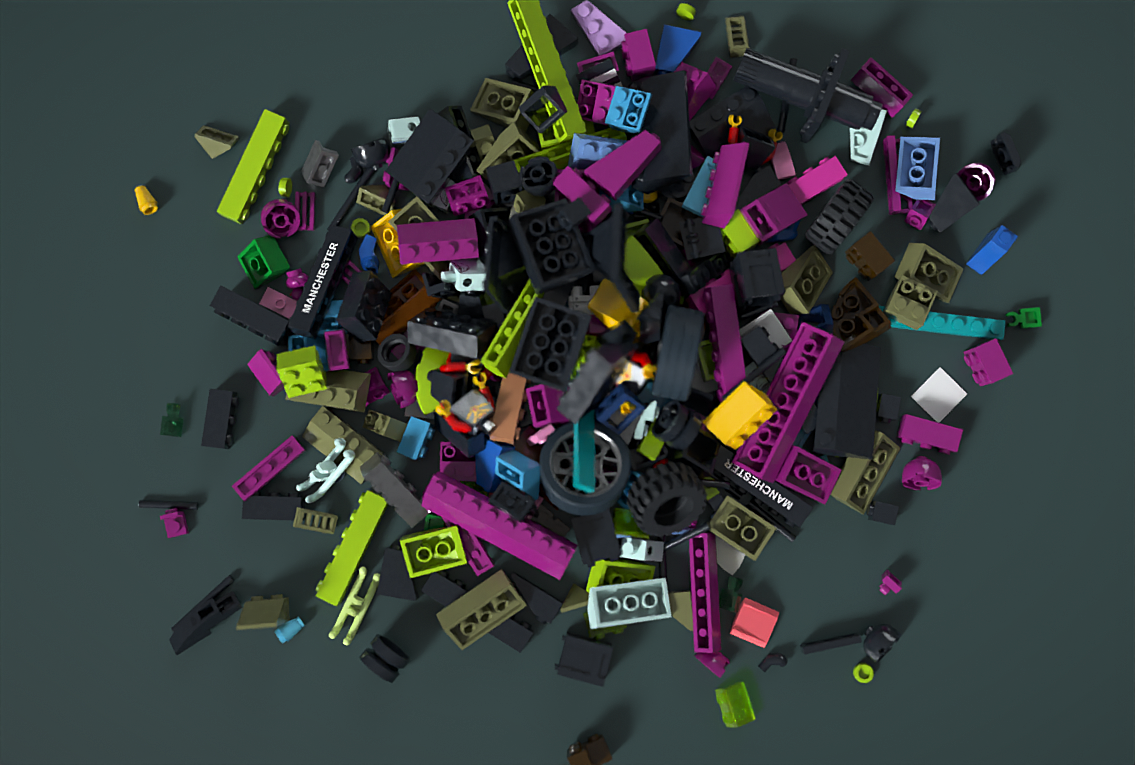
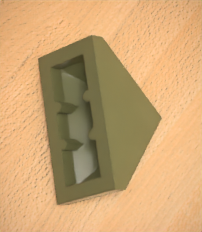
(215, 141)
(374, 197)
(576, 598)

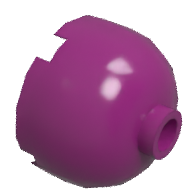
(979, 179)
(280, 218)
(403, 387)
(921, 473)

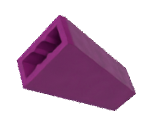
(622, 166)

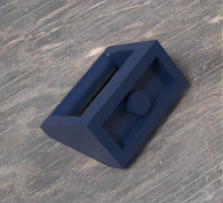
(821, 314)
(613, 402)

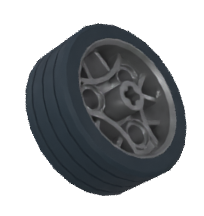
(678, 353)
(603, 496)

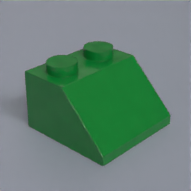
(263, 261)

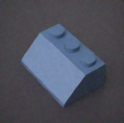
(590, 149)
(918, 167)

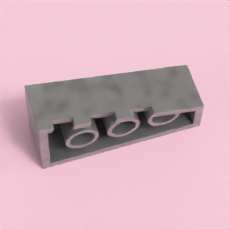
(394, 489)

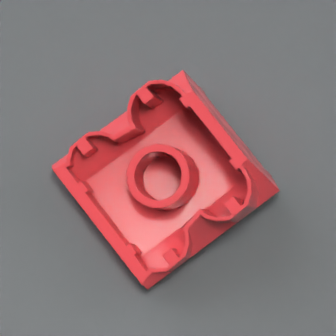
(754, 622)

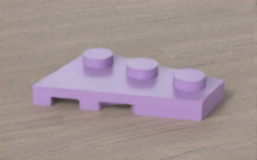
(598, 28)

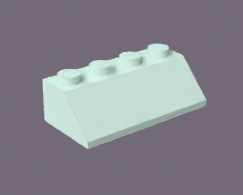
(628, 603)

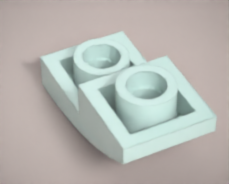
(649, 414)

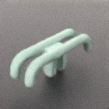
(327, 471)

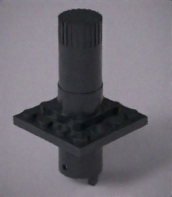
(816, 94)

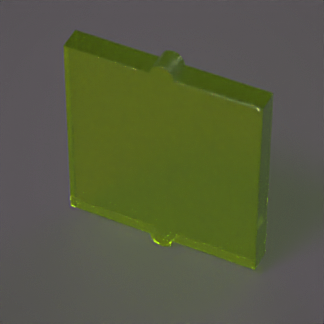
(626, 524)

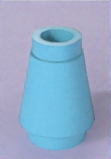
(288, 630)

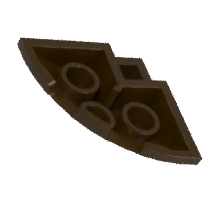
(857, 316)

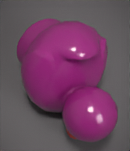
(295, 280)

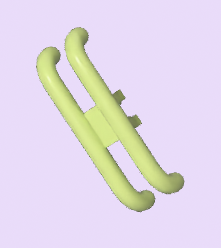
(355, 606)

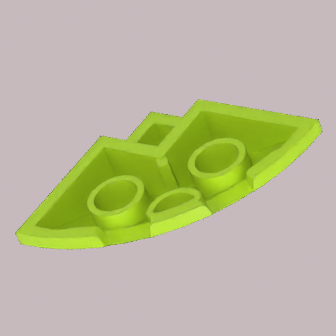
(639, 264)
(431, 360)

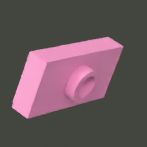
(278, 303)
(541, 435)

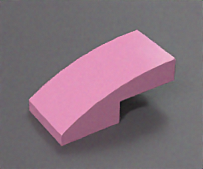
(782, 162)

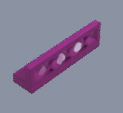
(891, 167)
(268, 468)
(474, 550)

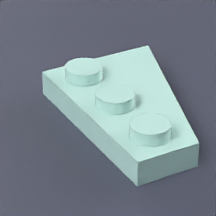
(864, 141)

